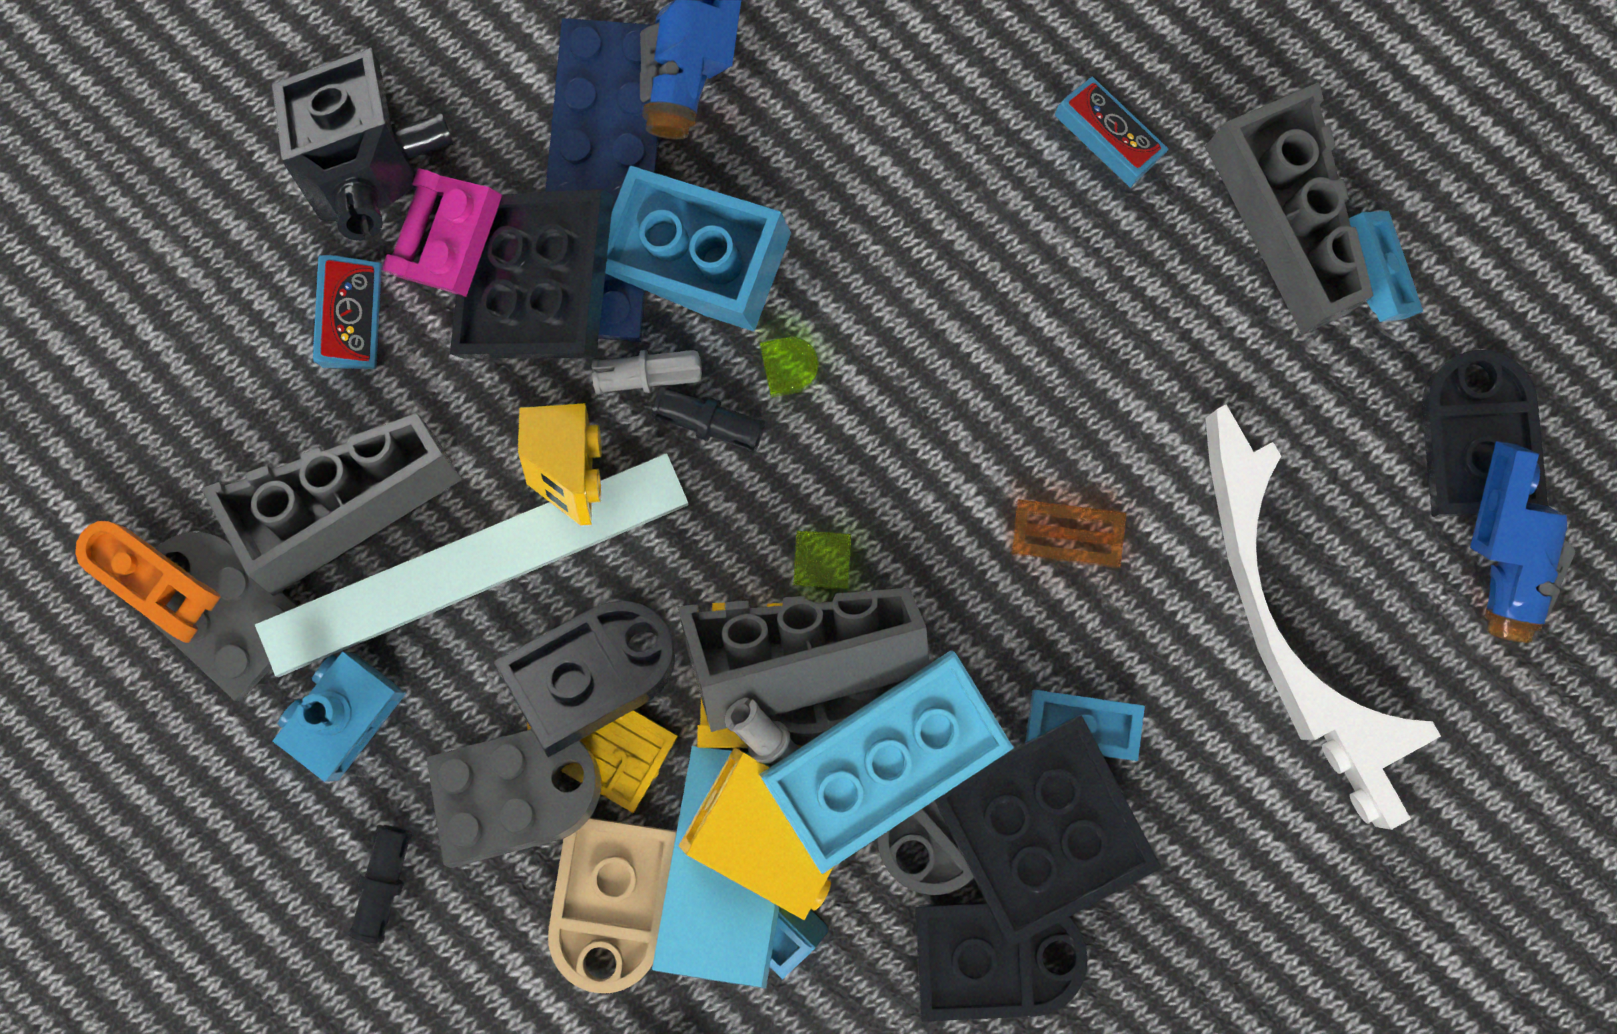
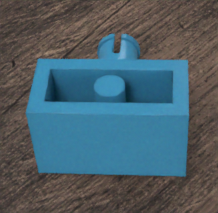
(337, 715)

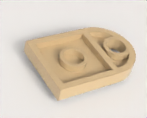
(609, 898)

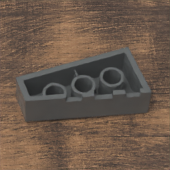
(1294, 205)
(329, 500)
(803, 649)

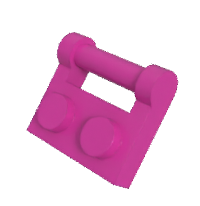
(455, 235)

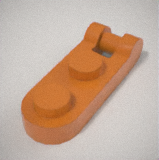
(144, 577)

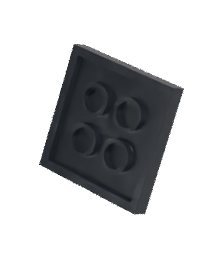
(538, 279)
(1046, 831)

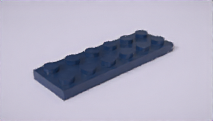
(600, 135)

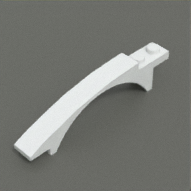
(1356, 737)

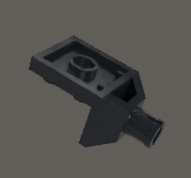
(342, 142)

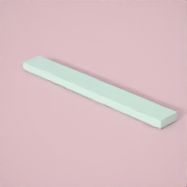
(465, 568)

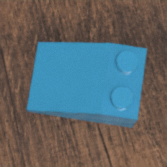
(695, 246)

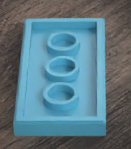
(886, 761)
(707, 920)

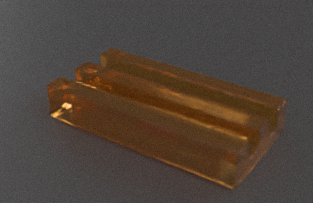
(1022, 528)

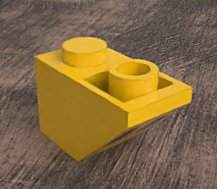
(557, 457)

